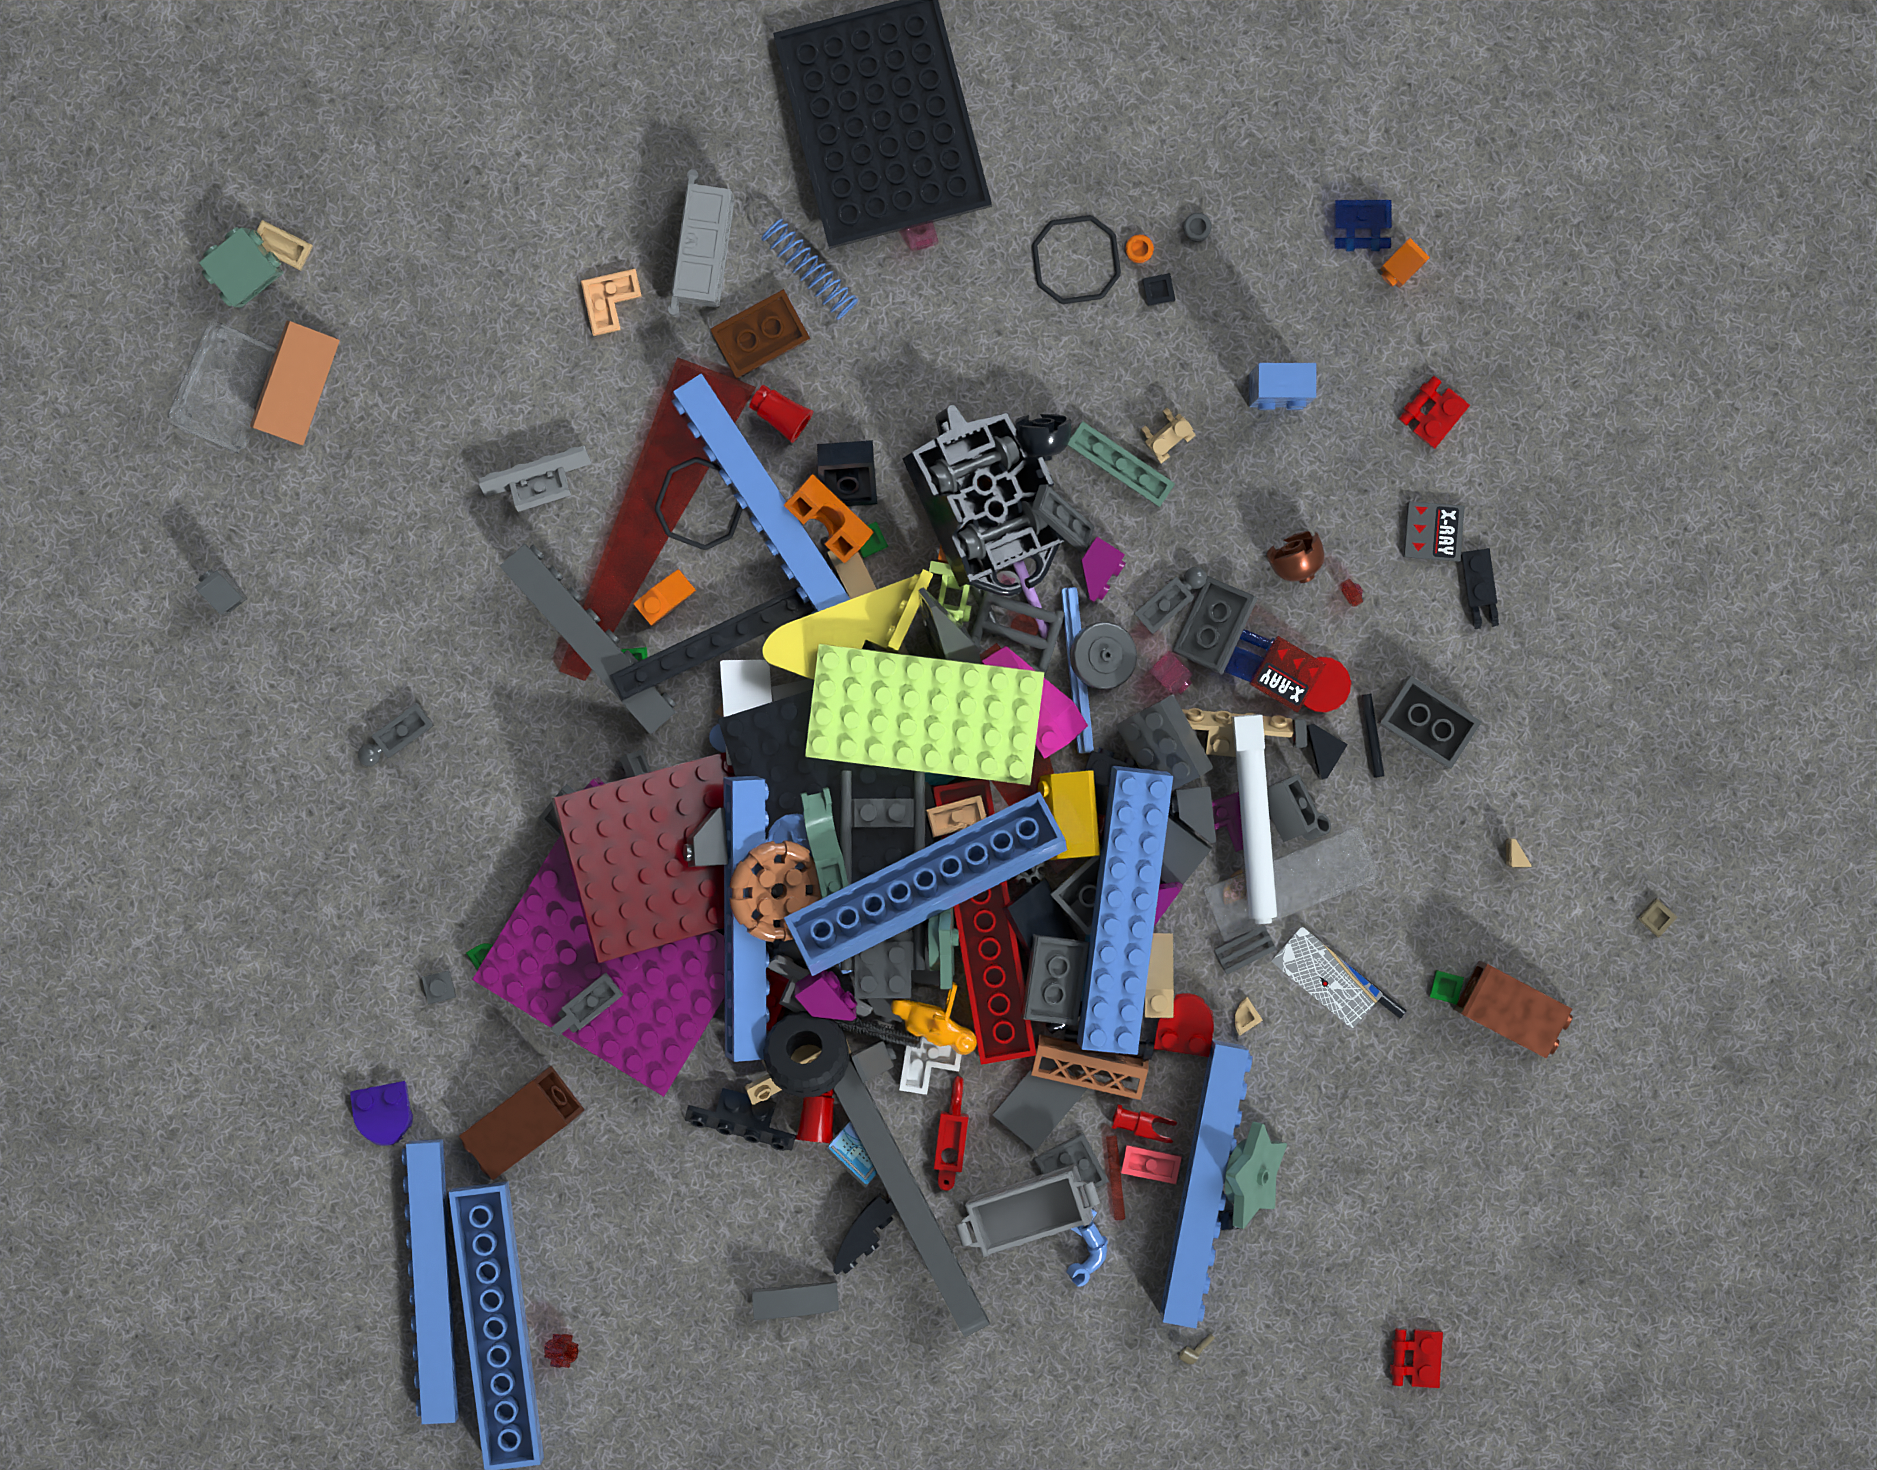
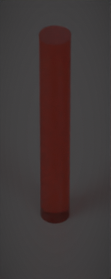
(1115, 1177)

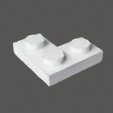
(919, 1062)

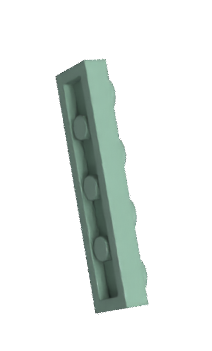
(1121, 464)

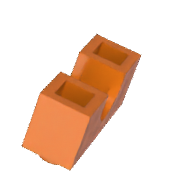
(817, 502)

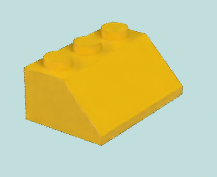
(1074, 809)

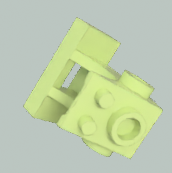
(961, 613)

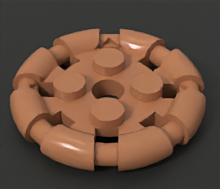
(760, 886)

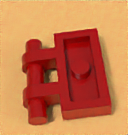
(1440, 418)
(1425, 1358)

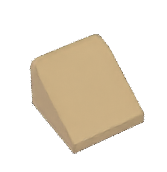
(1514, 854)

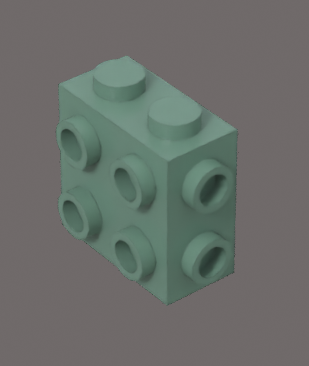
(240, 266)

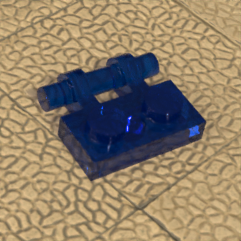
(1362, 215)

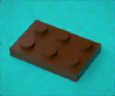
(760, 334)

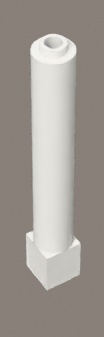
(1255, 820)

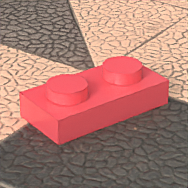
(1151, 1164)

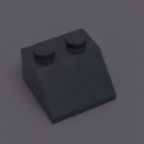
(849, 471)

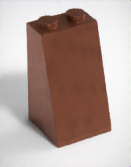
(1514, 1009)
(521, 1123)

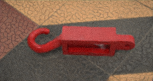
(951, 1135)

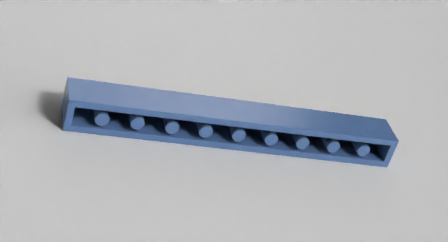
(758, 494)
(744, 954)
(431, 1281)

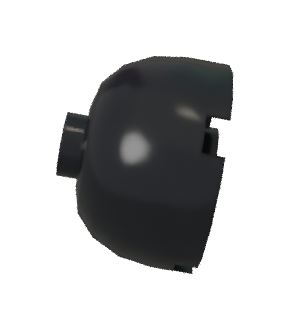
(1044, 435)

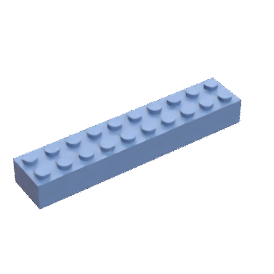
(926, 883)
(1124, 910)
(1204, 1183)
(496, 1326)

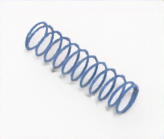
(804, 261)

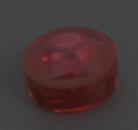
(1352, 592)

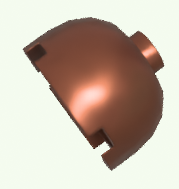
(1298, 558)

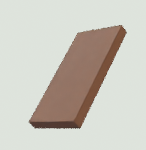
(294, 383)

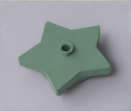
(941, 943)
(1252, 1174)

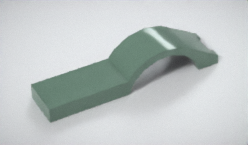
(823, 842)

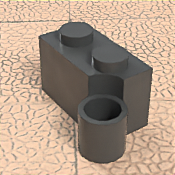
(1294, 810)

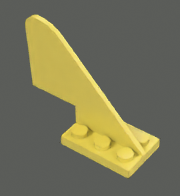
(877, 617)

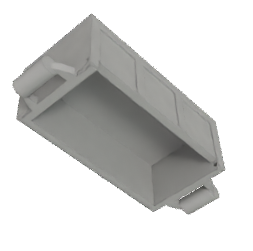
(702, 245)
(1028, 1210)

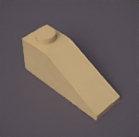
(1160, 981)

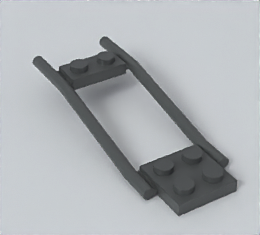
(887, 966)

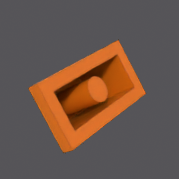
(1403, 263)
(664, 597)

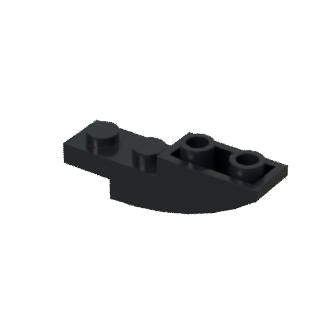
(862, 1234)

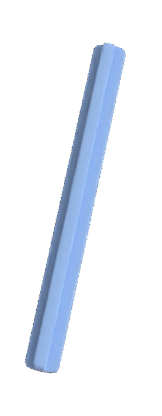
(1078, 689)

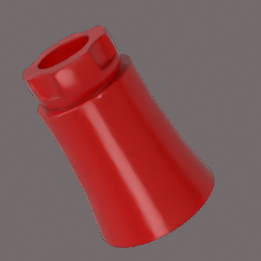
(781, 412)
(817, 1119)

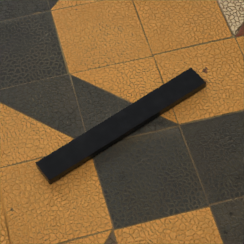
(709, 644)

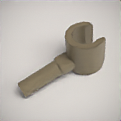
(1190, 1356)

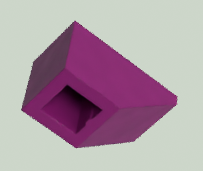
(1098, 566)
(824, 997)

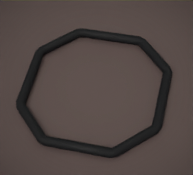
(1037, 262)
(661, 518)

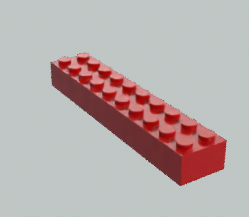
(990, 954)

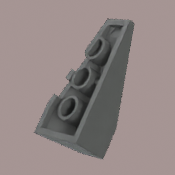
(945, 633)

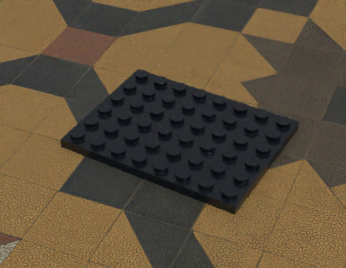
(882, 120)
(772, 746)

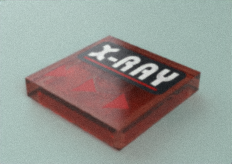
(1287, 674)

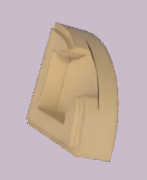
(1246, 1016)

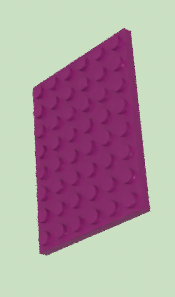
(548, 961)

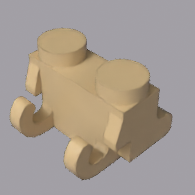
(1168, 435)

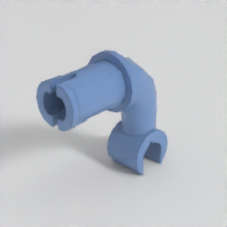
(1098, 1249)

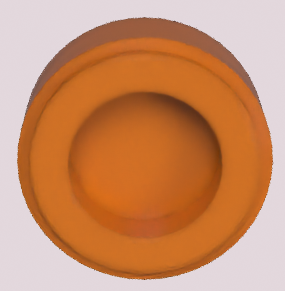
(1139, 248)

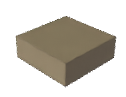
(1657, 917)

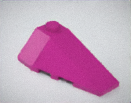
(1058, 715)

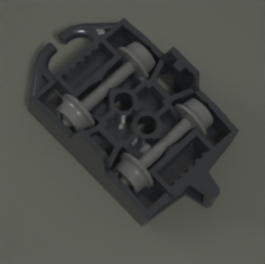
(953, 500)

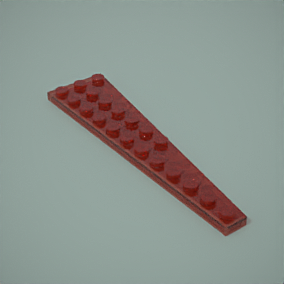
(637, 532)

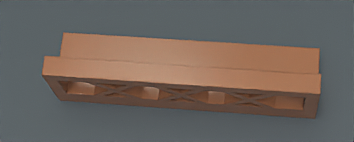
(1071, 1054)

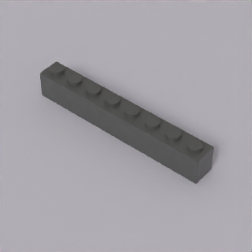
(582, 632)

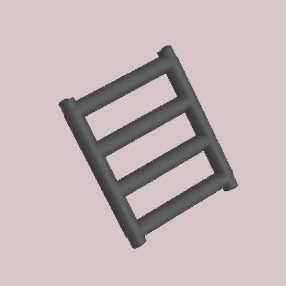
(1047, 645)

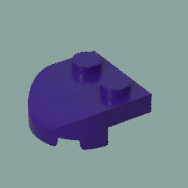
(382, 1112)

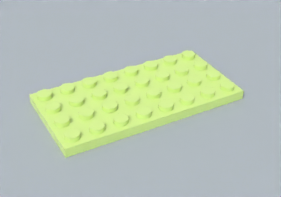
(924, 714)

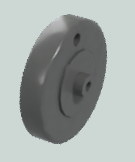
(1103, 655)

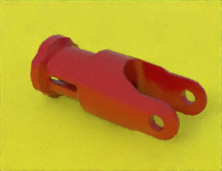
(1140, 1123)

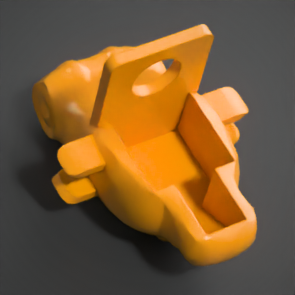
(935, 1023)

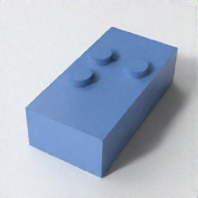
(1282, 385)

